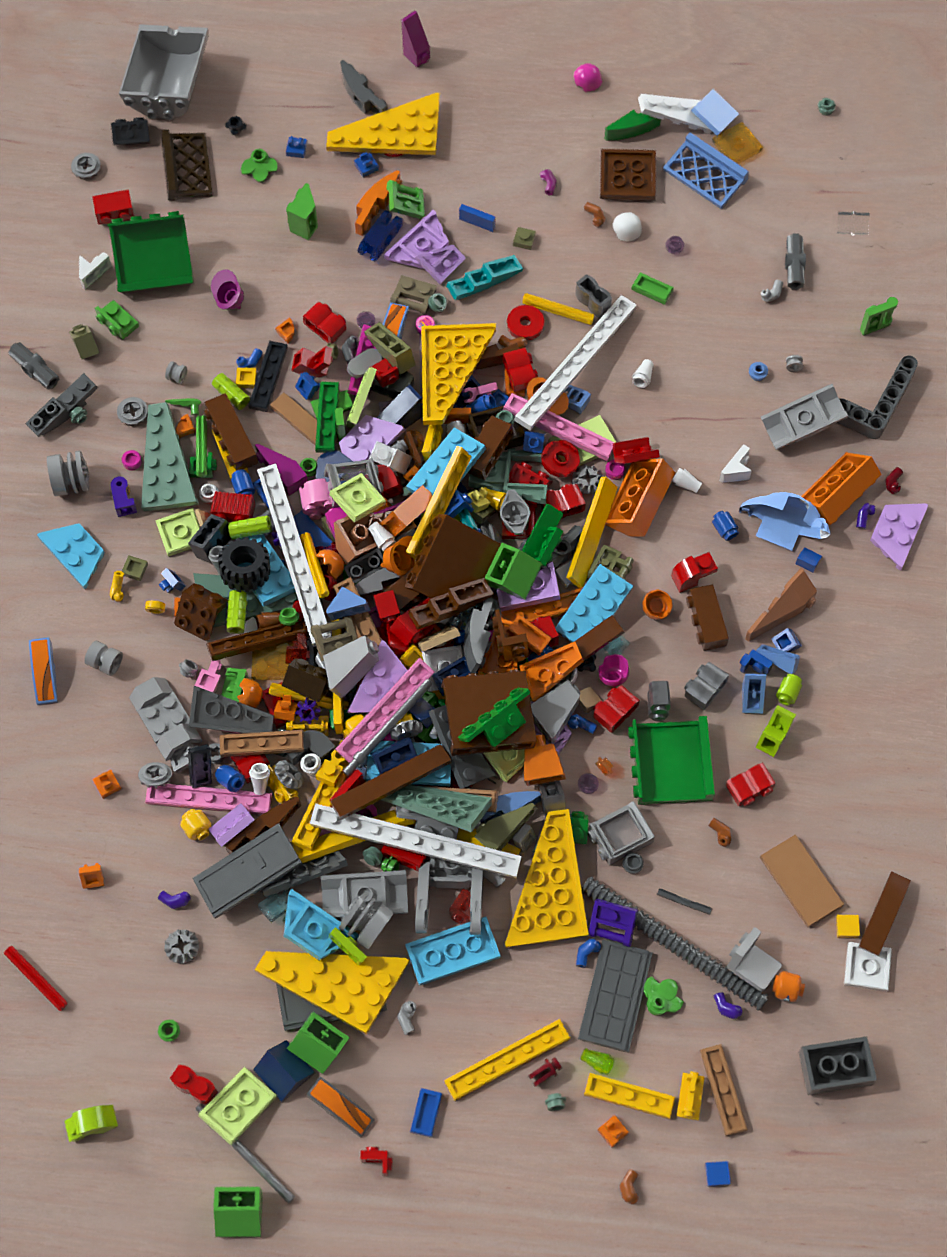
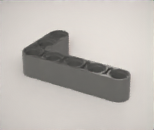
(885, 403)

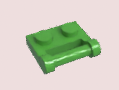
(403, 203)
(878, 316)

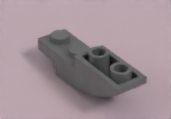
(357, 88)
(57, 410)
(370, 562)
(477, 636)

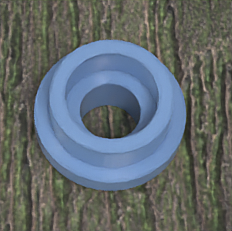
(755, 375)

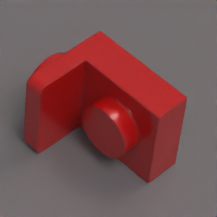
(385, 372)

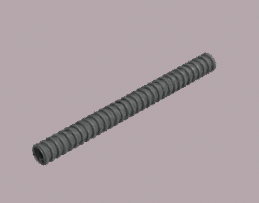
(681, 947)

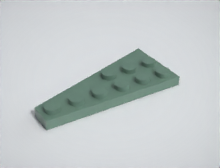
(165, 468)
(446, 806)

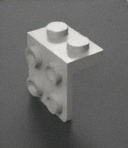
(753, 963)

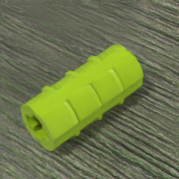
(235, 394)
(250, 527)
(236, 612)

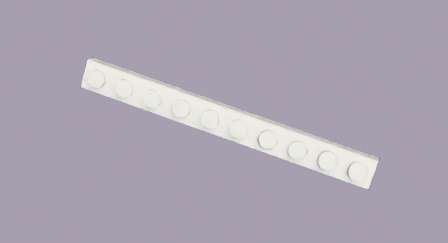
(575, 363)
(292, 549)
(417, 841)

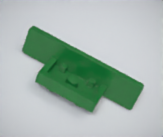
(544, 535)
(500, 721)

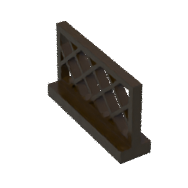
(171, 169)

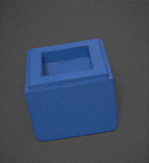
(808, 559)
(786, 640)

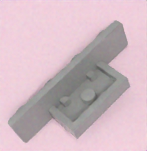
(429, 824)

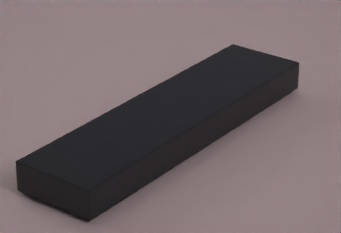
(268, 376)

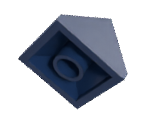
(283, 1070)

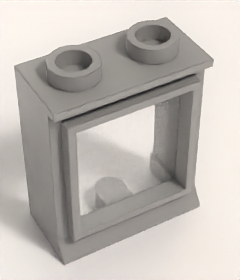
(343, 472)
(620, 833)

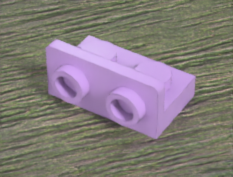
(231, 824)

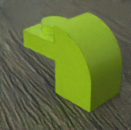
(776, 731)
(90, 1121)

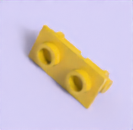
(320, 725)
(280, 791)
(690, 1096)

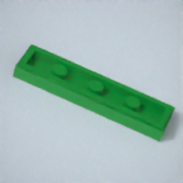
(326, 419)

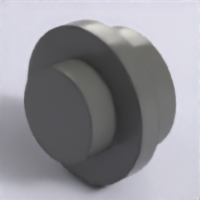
(633, 863)

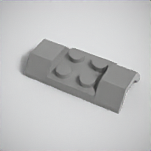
(804, 417)
(163, 716)
(386, 887)

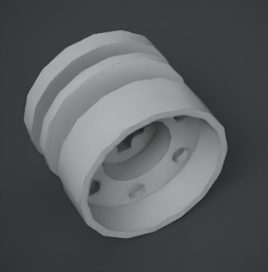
(68, 473)
(365, 920)

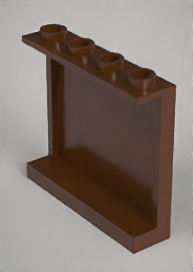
(450, 557)
(476, 694)

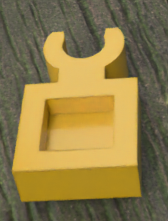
(331, 770)

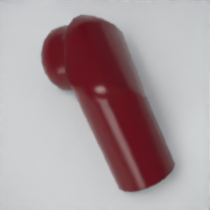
(891, 481)

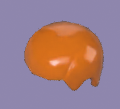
(333, 560)
(657, 604)
(251, 694)

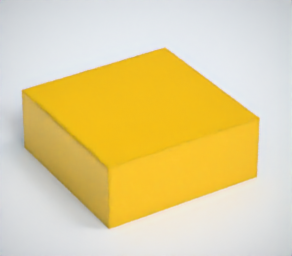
(246, 377)
(847, 926)

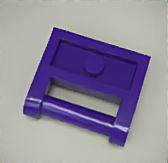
(615, 916)

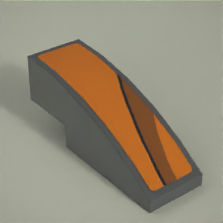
(340, 1107)

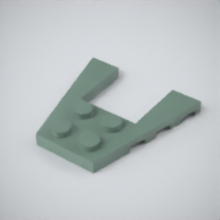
(499, 477)

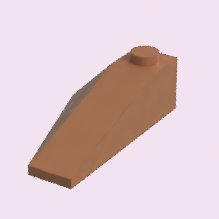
(355, 539)
(794, 599)

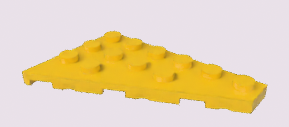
(399, 130)
(447, 364)
(552, 893)
(336, 982)

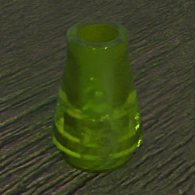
(597, 1060)

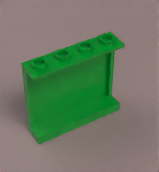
(151, 251)
(671, 762)

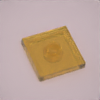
(737, 143)

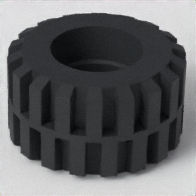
(244, 552)

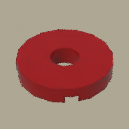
(529, 313)
(558, 468)

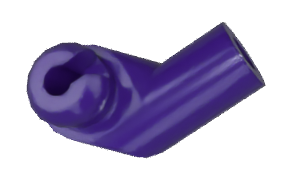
(863, 514)
(176, 901)
(727, 1009)

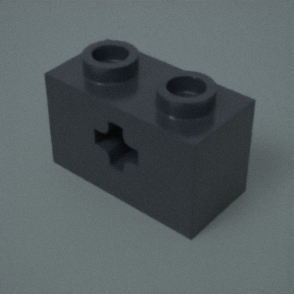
(211, 534)

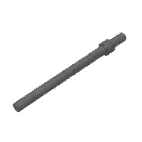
(360, 757)
(258, 1166)

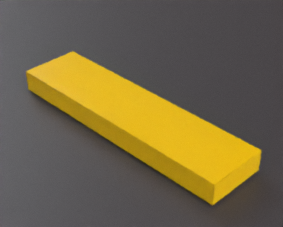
(629, 1096)

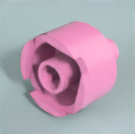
(315, 498)

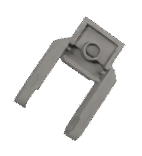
(448, 874)

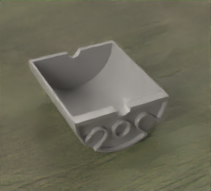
(163, 70)

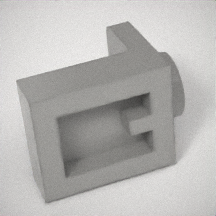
(180, 758)

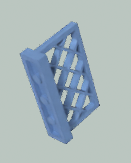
(717, 161)

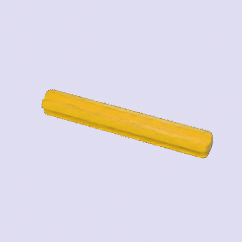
(558, 308)
(314, 565)
(325, 702)

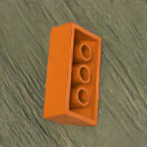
(842, 485)
(640, 497)

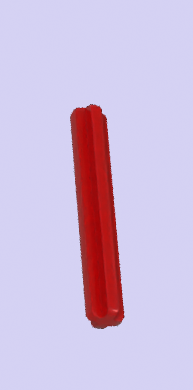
(35, 978)

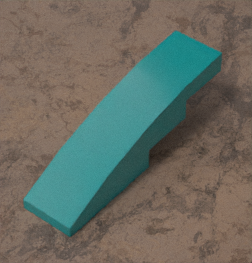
(485, 277)

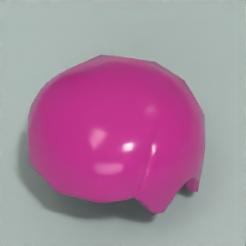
(588, 77)
(614, 670)

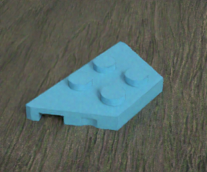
(74, 550)
(310, 926)

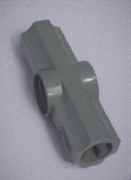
(795, 261)
(33, 365)
(569, 544)

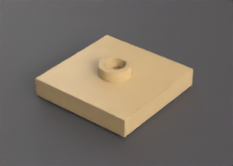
(438, 639)

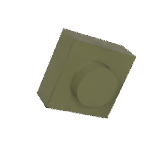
(524, 238)
(134, 568)

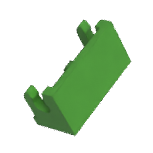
(232, 681)

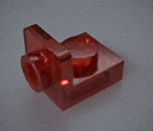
(297, 650)
(461, 903)

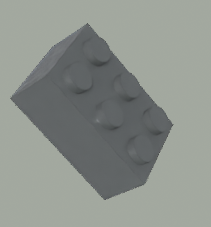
(837, 1065)

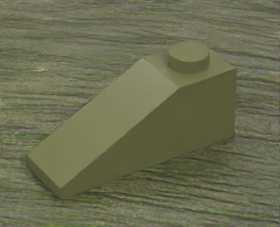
(391, 347)
(500, 830)

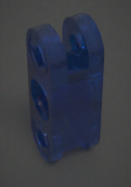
(380, 235)

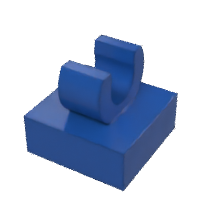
(296, 147)
(366, 164)
(307, 385)
(171, 581)

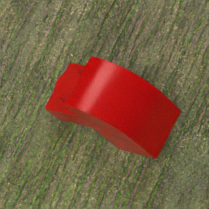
(314, 363)
(391, 483)
(690, 570)

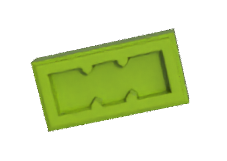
(347, 945)

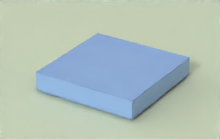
(715, 112)

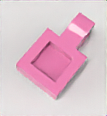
(483, 389)
(210, 679)

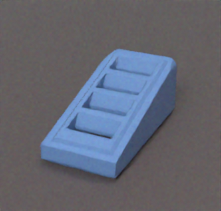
(579, 393)
(782, 659)

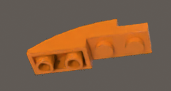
(372, 201)

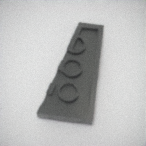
(221, 713)
(466, 768)
(306, 872)

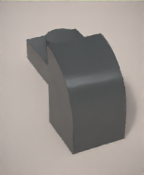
(315, 743)

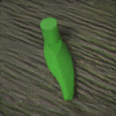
(188, 402)

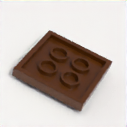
(628, 174)

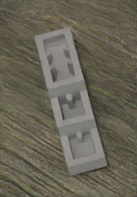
(373, 582)

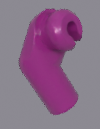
(551, 181)

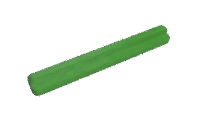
(201, 446)

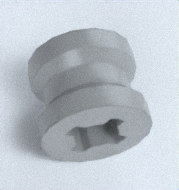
(176, 372)

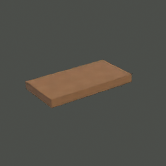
(801, 880)

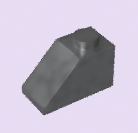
(552, 797)

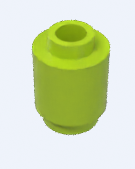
(789, 689)

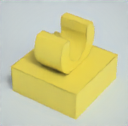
(479, 501)

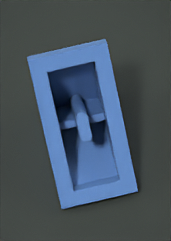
(346, 604)
(753, 693)

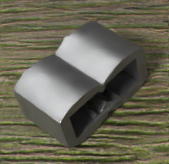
(593, 296)
(706, 685)
(658, 700)

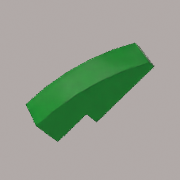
(631, 126)

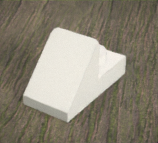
(92, 271)
(390, 457)
(736, 468)

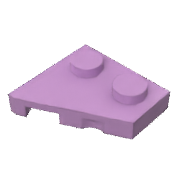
(441, 262)

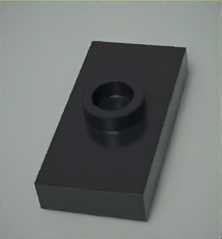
(200, 766)

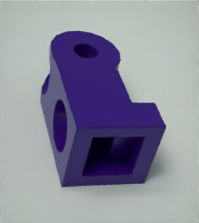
(120, 492)

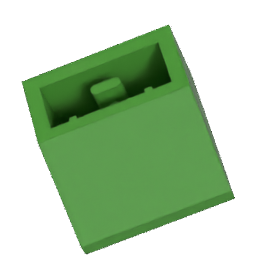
(302, 213)
(513, 571)
(318, 1042)
(237, 1211)

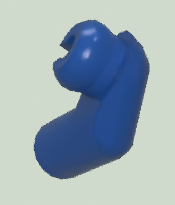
(584, 950)

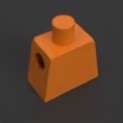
(542, 763)

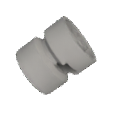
(103, 658)

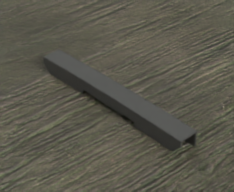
(683, 901)

